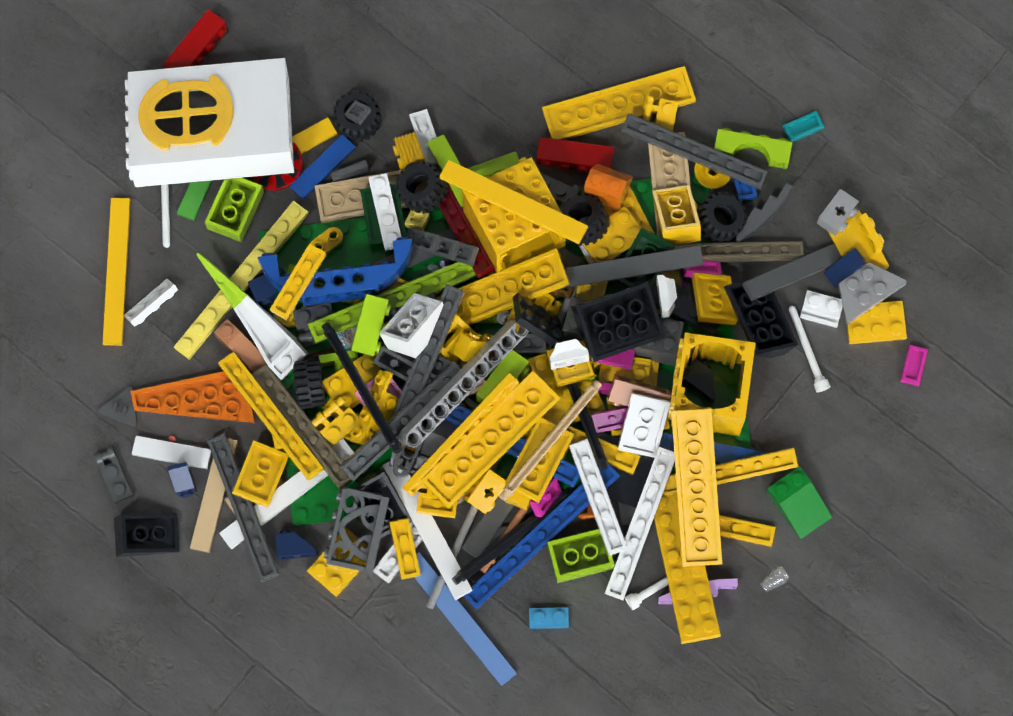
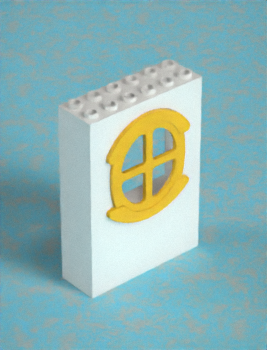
(244, 141)

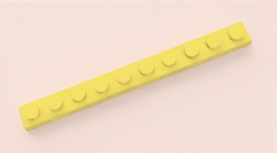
(247, 271)

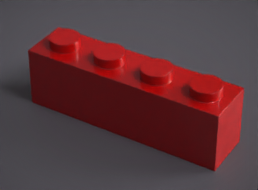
(198, 42)
(573, 155)

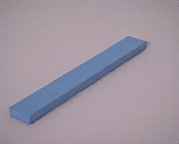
(465, 625)

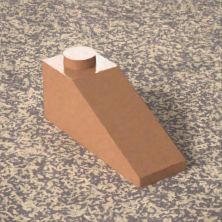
(236, 342)
(623, 387)

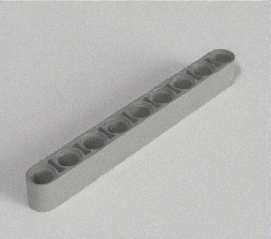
(456, 387)

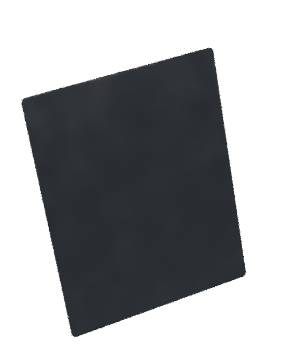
(627, 487)

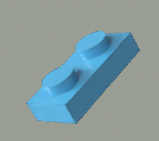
(548, 618)

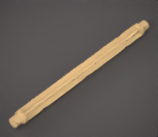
(550, 440)

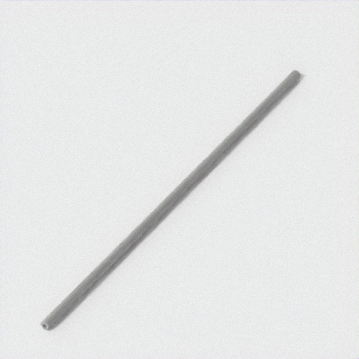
(473, 510)

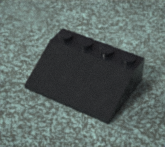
(685, 304)
(618, 321)
(762, 322)

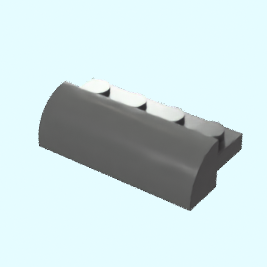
(402, 364)

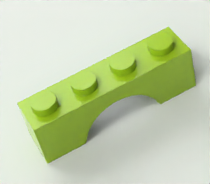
(775, 150)

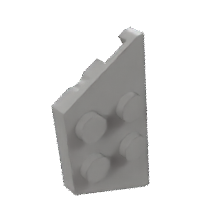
(867, 289)

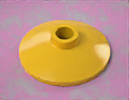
(707, 180)

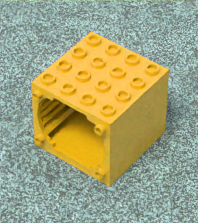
(505, 235)
(727, 419)

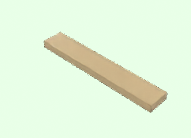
(210, 508)

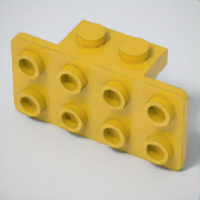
(862, 236)

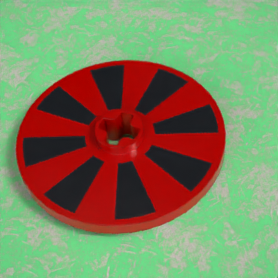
(282, 181)

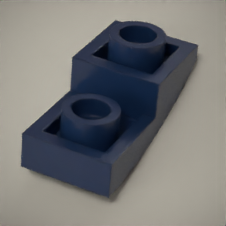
(845, 267)

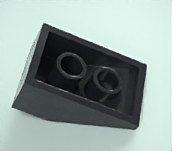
(379, 483)
(146, 534)

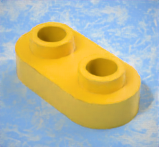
(327, 243)

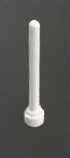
(165, 215)
(821, 384)
(635, 599)

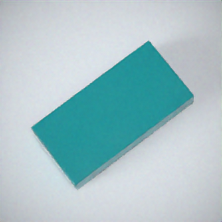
(803, 127)

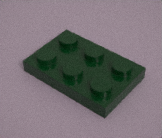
(371, 219)

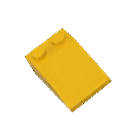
(677, 215)

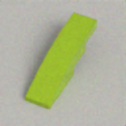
(442, 153)

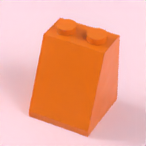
(608, 186)

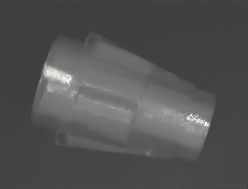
(774, 579)

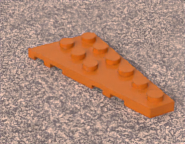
(200, 397)

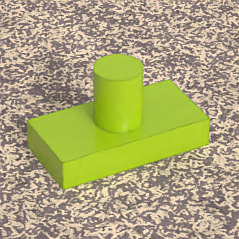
(333, 360)

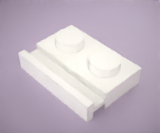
(821, 309)

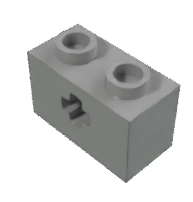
(841, 202)

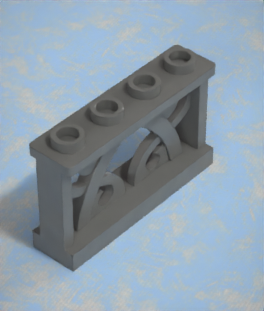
(367, 554)

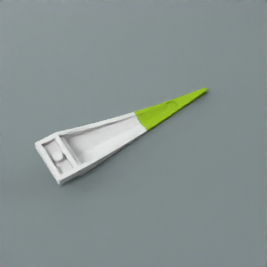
(272, 339)

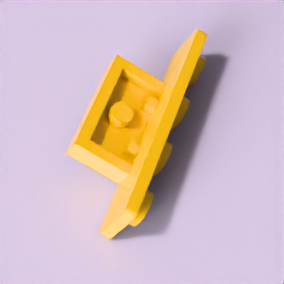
(385, 402)

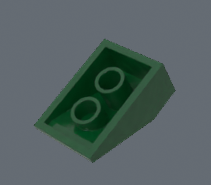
(645, 244)

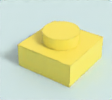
(417, 220)

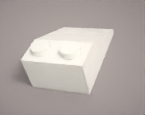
(412, 325)

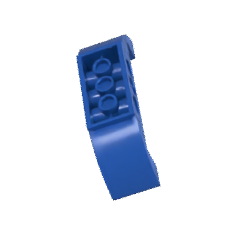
(374, 278)

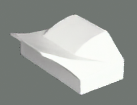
(666, 295)
(568, 354)

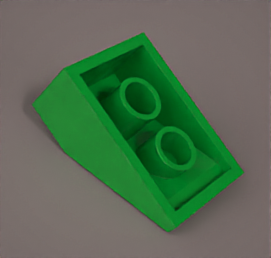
(799, 502)

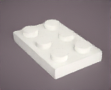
(643, 425)

